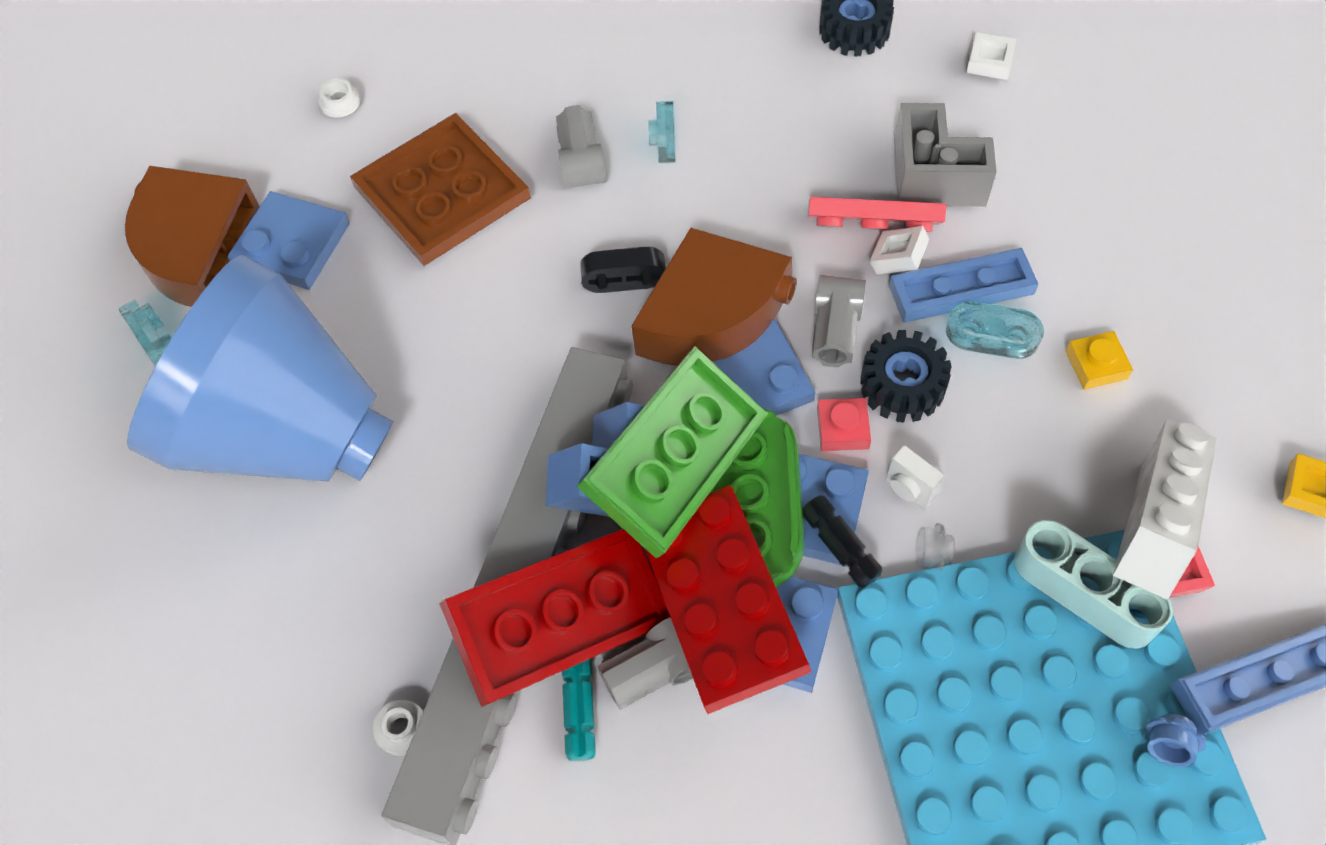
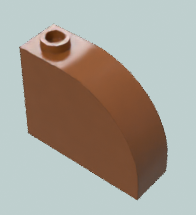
(186, 227)
(712, 298)

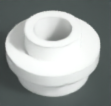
(338, 98)
(396, 743)

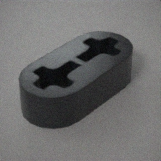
(622, 269)

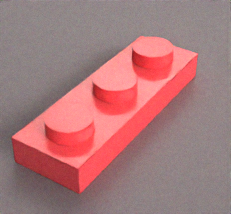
(875, 213)

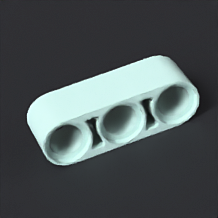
(1102, 609)

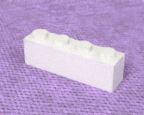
(1167, 509)

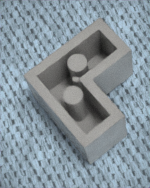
(940, 166)

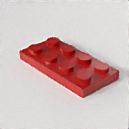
(727, 606)
(554, 614)

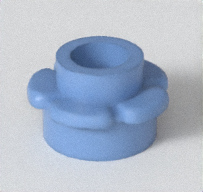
(1174, 740)

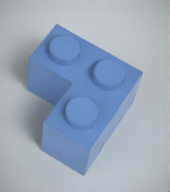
(571, 465)

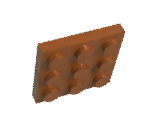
(440, 188)

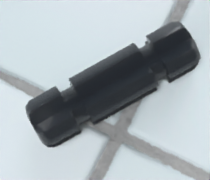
(842, 541)

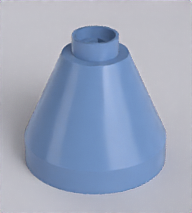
(256, 388)

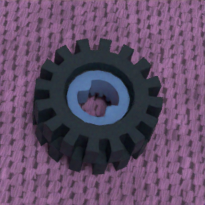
(843, 29)
(909, 395)

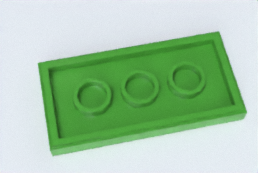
(673, 452)

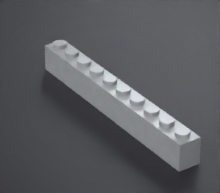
(455, 733)

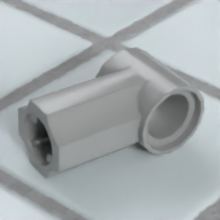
(579, 154)
(837, 311)
(646, 666)

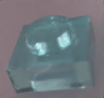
(662, 132)

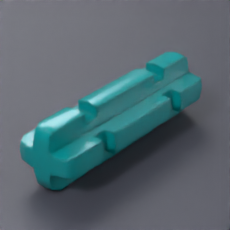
(578, 712)

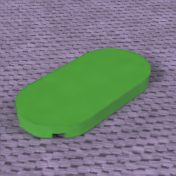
(770, 494)

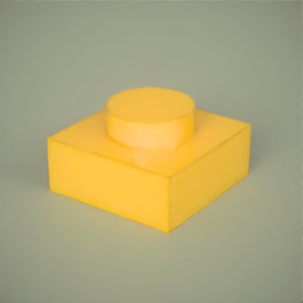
(1098, 360)
(1306, 485)

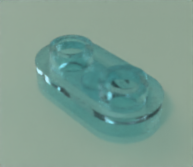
(144, 325)
(993, 329)

